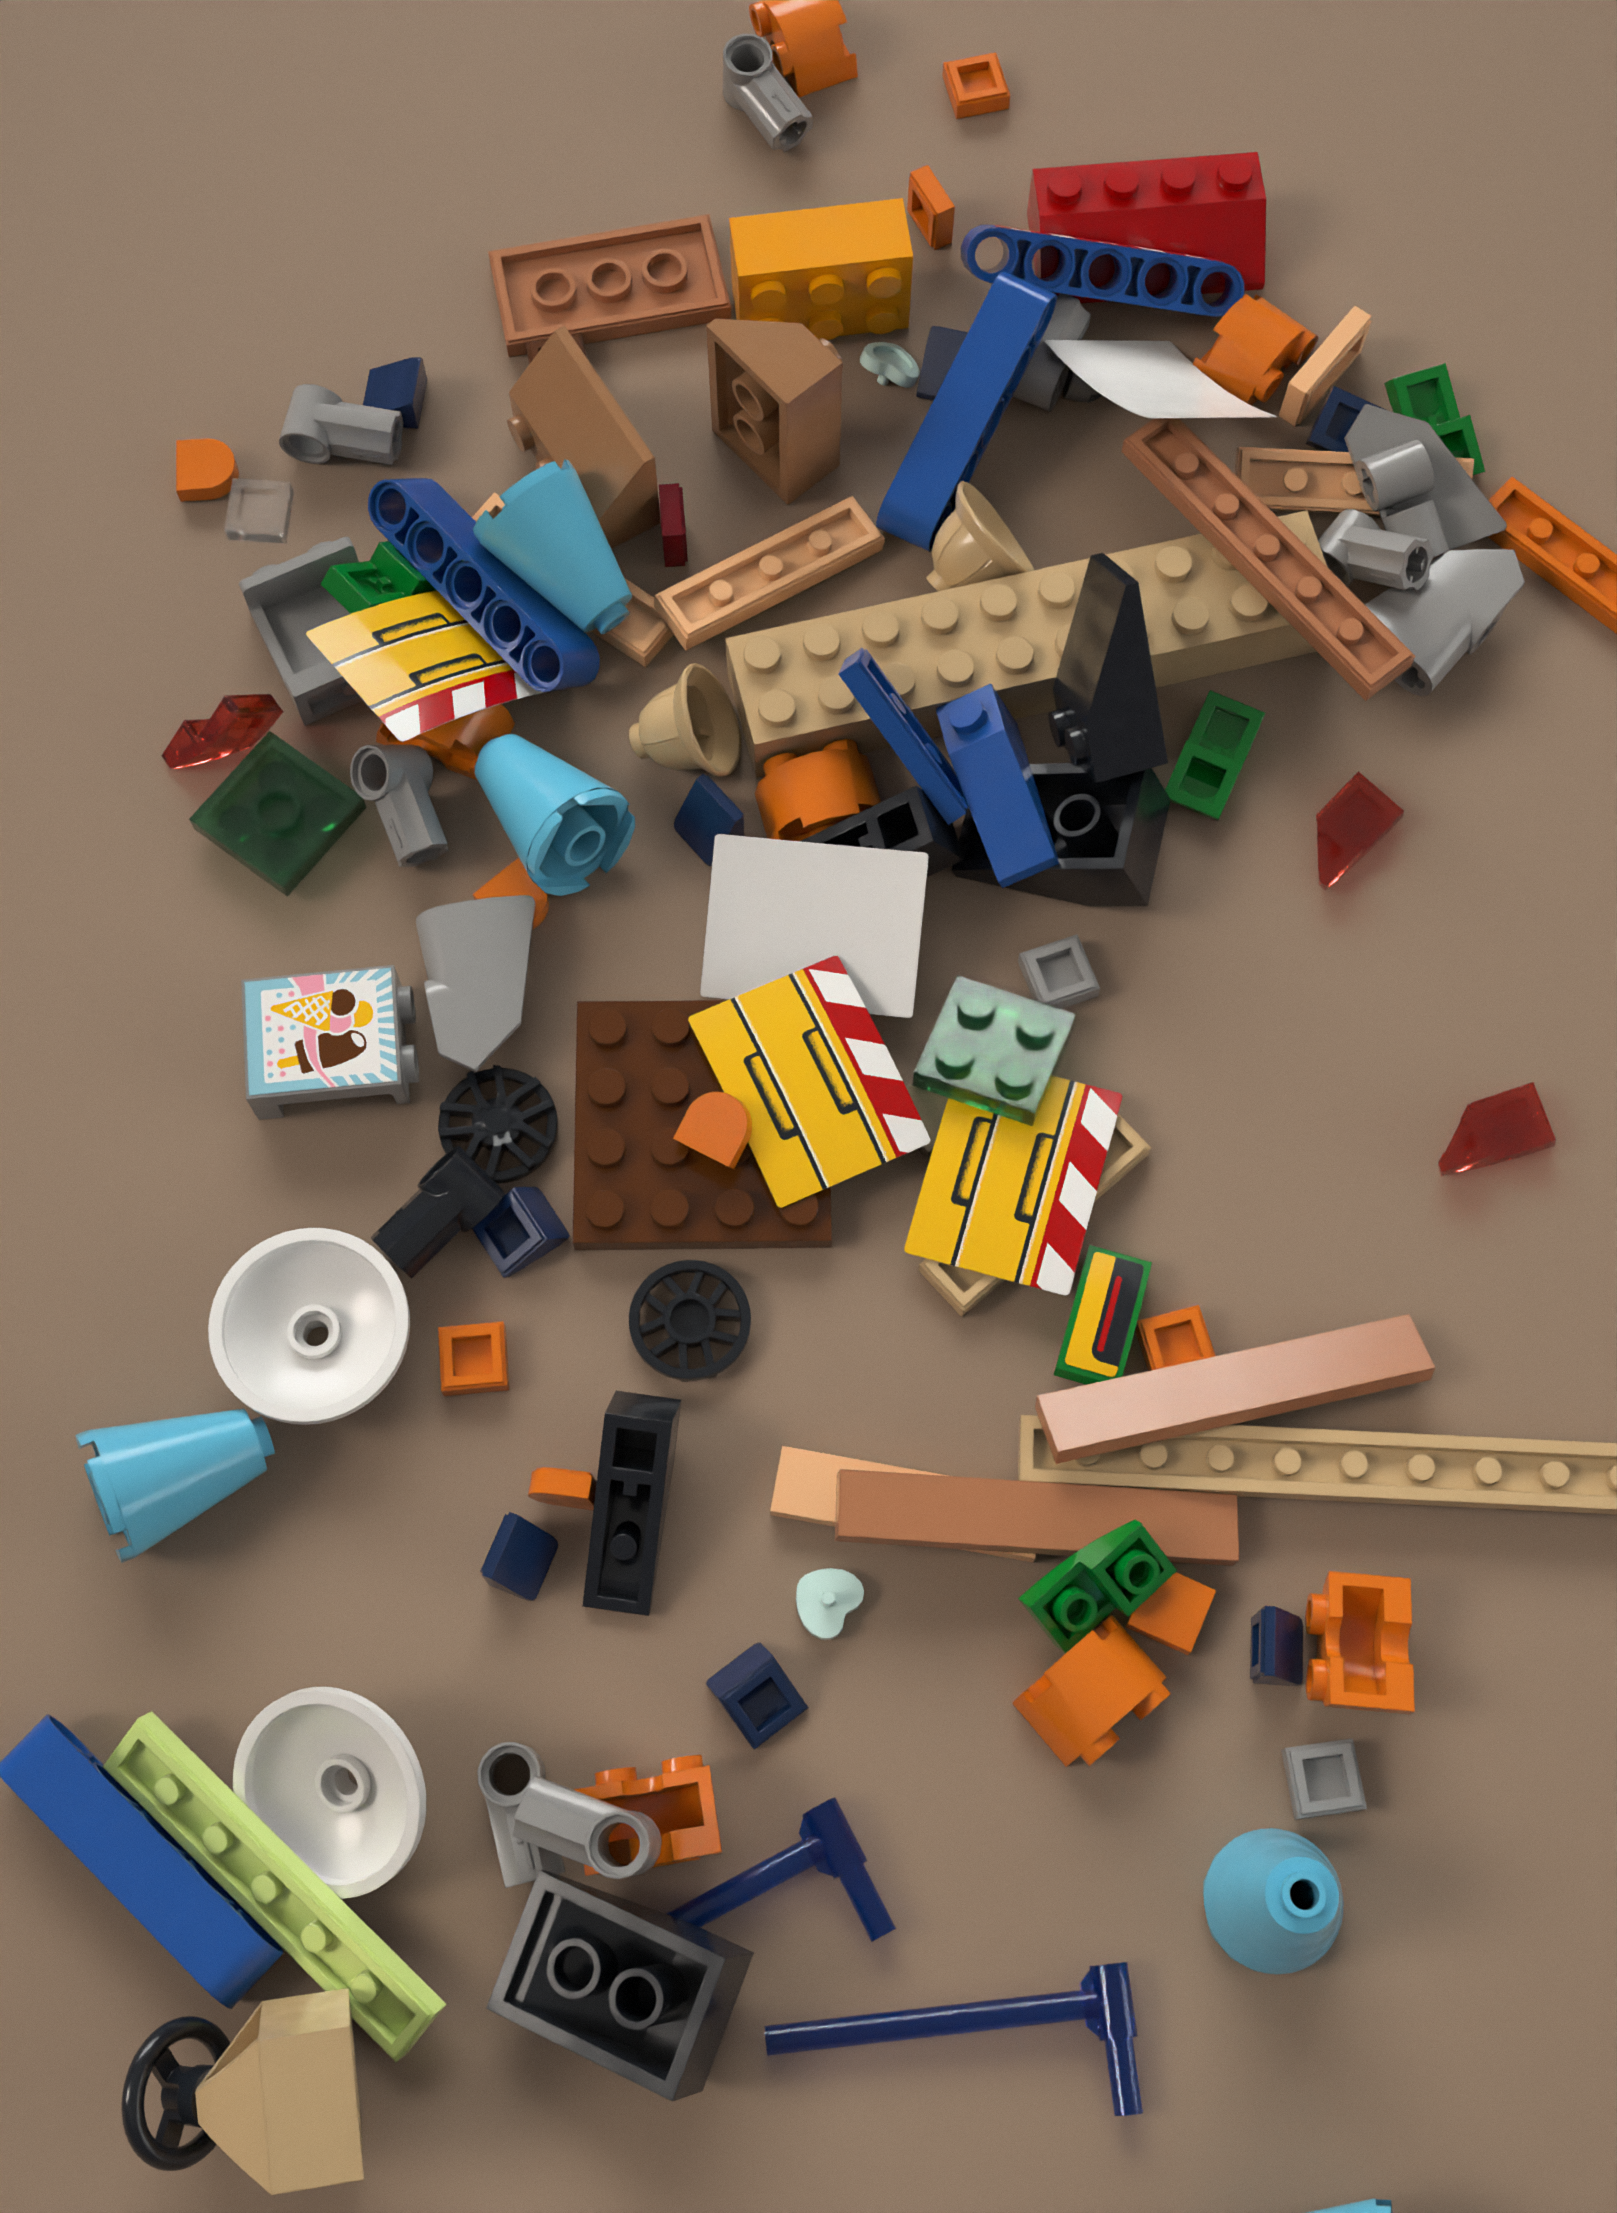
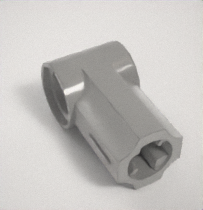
(760, 91)
(1046, 371)
(324, 426)
(1362, 551)
(399, 784)
(581, 1828)
(517, 1858)

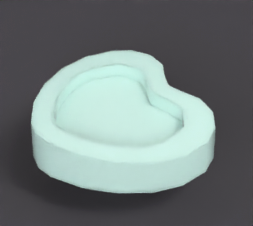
(890, 363)
(826, 1599)

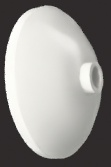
(284, 1293)
(298, 1783)

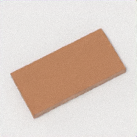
(611, 283)

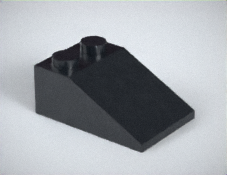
(1106, 680)
(1101, 834)
(620, 1984)

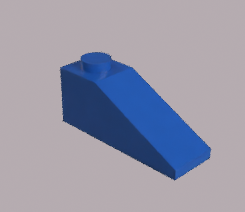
(997, 784)

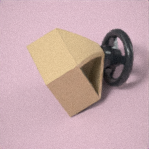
(273, 2101)

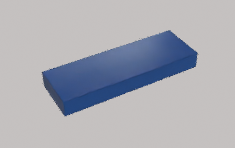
(904, 734)

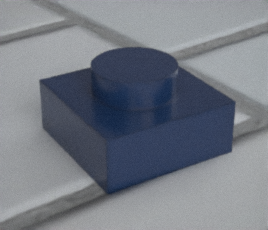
(1335, 420)

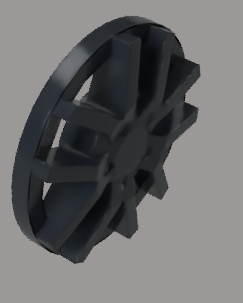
(499, 1122)
(689, 1320)

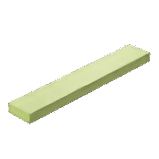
(273, 1885)

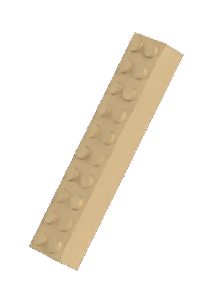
(998, 633)

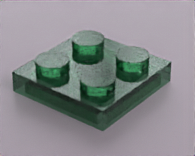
(278, 813)
(994, 1050)

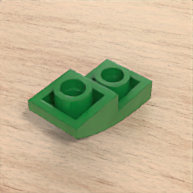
(1105, 1575)

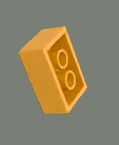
(825, 268)

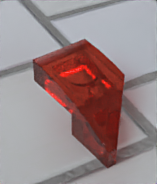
(232, 728)
(1352, 827)
(1498, 1131)

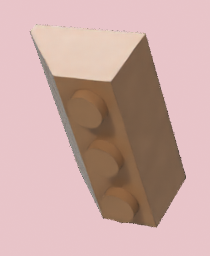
(776, 400)
(571, 415)

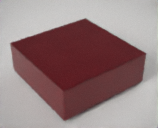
(673, 525)

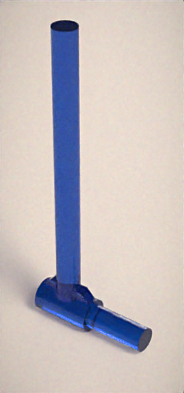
(824, 1843)
(1102, 2002)

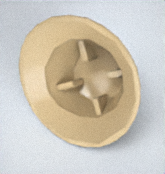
(974, 544)
(690, 726)

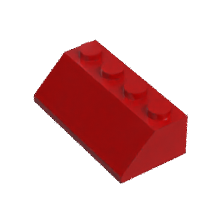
(1172, 205)

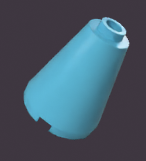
(558, 547)
(553, 813)
(171, 1471)
(1252, 1906)

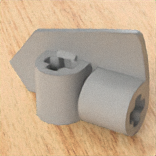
(1417, 481)
(1449, 611)
(476, 973)

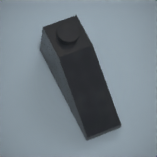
(902, 824)
(631, 1501)

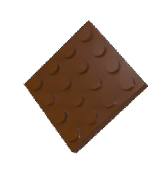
(635, 1181)

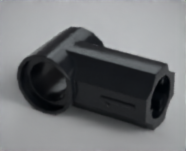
(449, 1199)

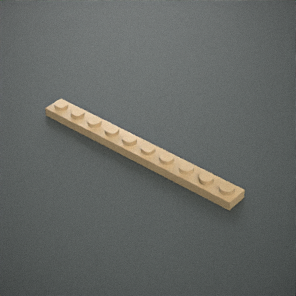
(1347, 1467)

